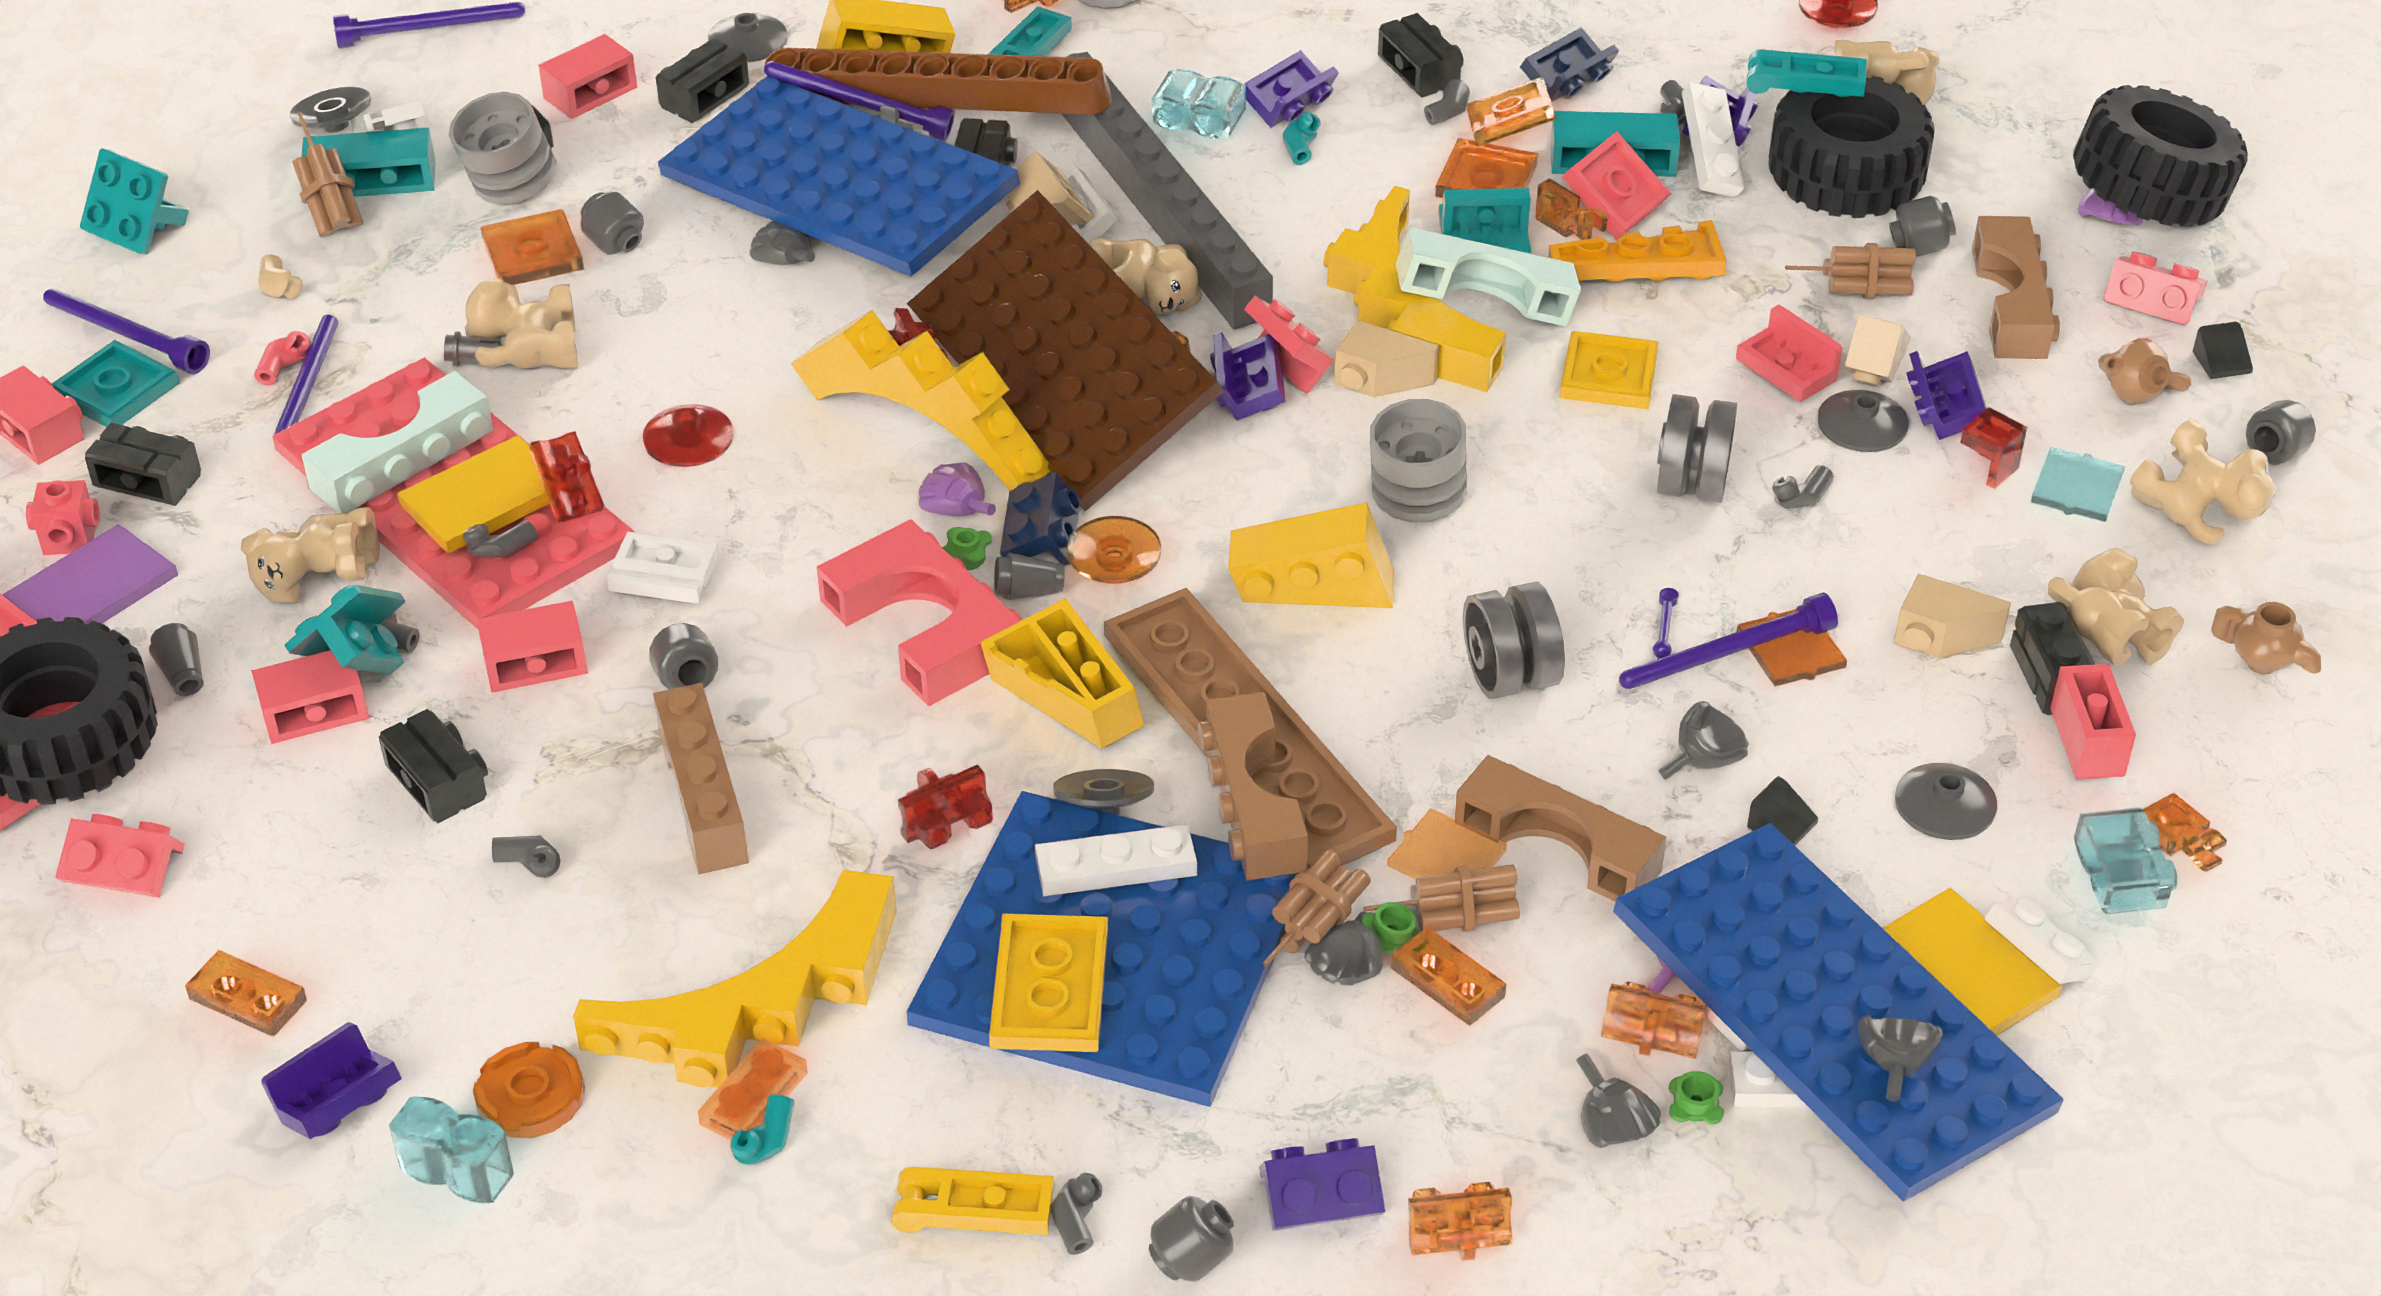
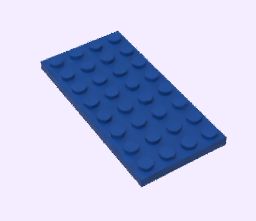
(840, 174)
(1794, 973)

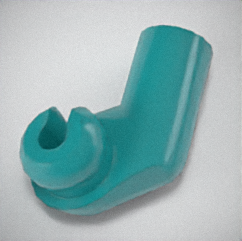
(1299, 135)
(769, 1136)

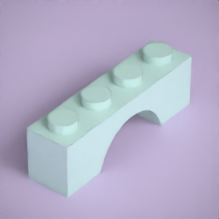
(1534, 284)
(356, 469)

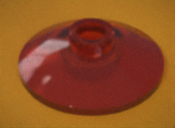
(1839, 12)
(688, 435)

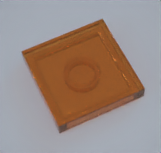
(1510, 111)
(1485, 167)
(532, 247)

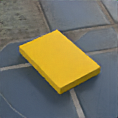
(483, 490)
(1974, 961)
(1049, 983)

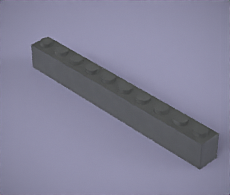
(1174, 205)

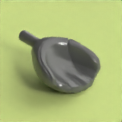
(781, 245)
(1707, 740)
(1347, 953)
(1898, 1047)
(1615, 1109)

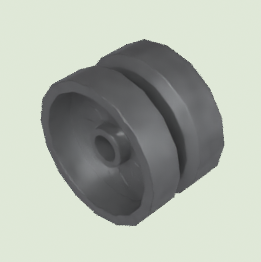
(1696, 448)
(1513, 640)

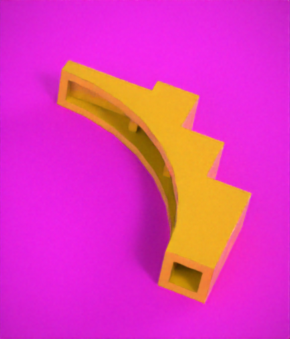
(1366, 266)
(920, 376)
(771, 1001)

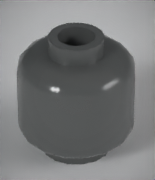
(611, 222)
(1923, 225)
(2281, 431)
(683, 656)
(1191, 1239)

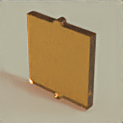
(1796, 654)
(1441, 845)

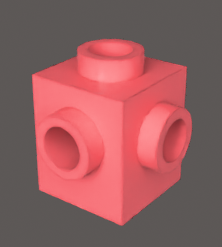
(62, 507)

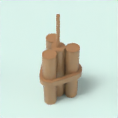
(326, 188)
(1867, 270)
(1464, 898)
(1317, 902)

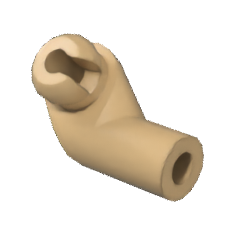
(276, 281)

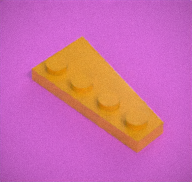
(1657, 258)

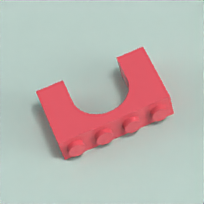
(913, 566)

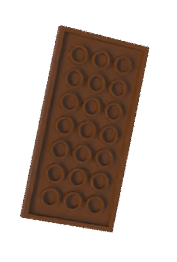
(1072, 342)

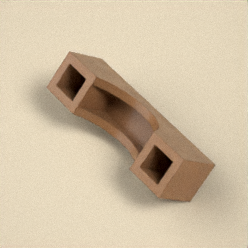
(2022, 318)
(701, 778)
(1516, 804)
(1265, 827)

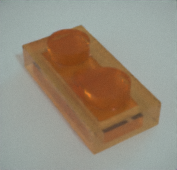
(1448, 976)
(246, 993)
(744, 1093)

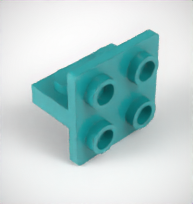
(128, 202)
(1488, 216)
(353, 630)

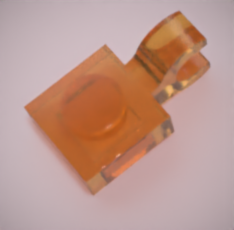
(1562, 212)
(2186, 831)

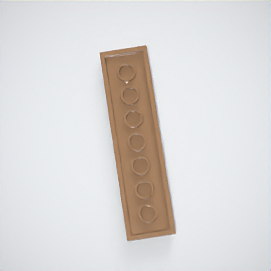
(1192, 659)

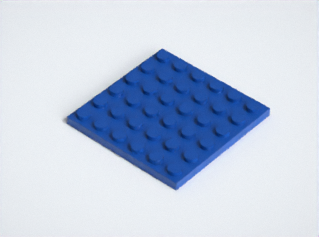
(1176, 963)

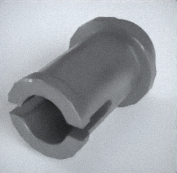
(463, 348)

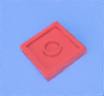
(1617, 184)

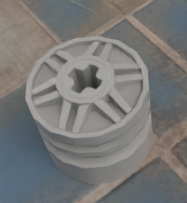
(502, 148)
(1418, 460)

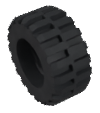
(1852, 149)
(2160, 155)
(92, 740)

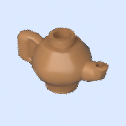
(2141, 372)
(2266, 637)

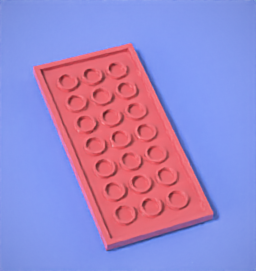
(468, 583)

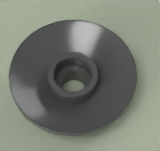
(751, 33)
(331, 108)
(1863, 420)
(1103, 789)
(1946, 801)

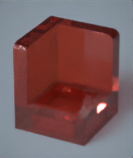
(1998, 440)

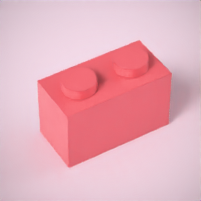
(588, 76)
(37, 415)
(532, 646)
(308, 696)
(2092, 721)

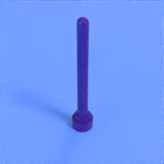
(350, 29)
(936, 120)
(185, 352)
(1814, 615)

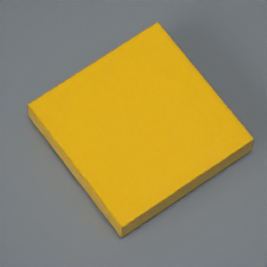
(1609, 369)

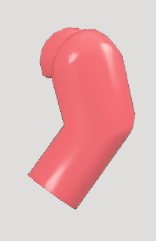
(281, 354)

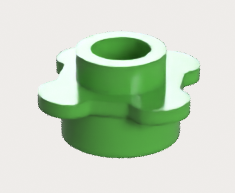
(968, 545)
(1393, 924)
(1699, 1087)

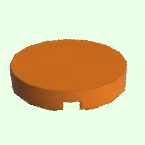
(529, 1089)

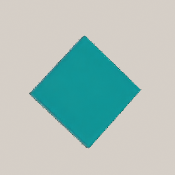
(116, 383)

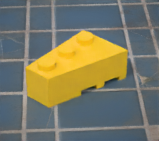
(885, 27)
(1314, 560)
(1065, 674)

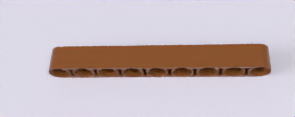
(962, 80)

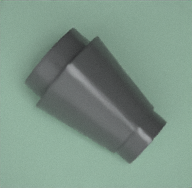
(1027, 576)
(178, 657)

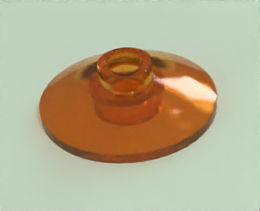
(1114, 549)

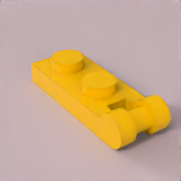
(973, 1201)

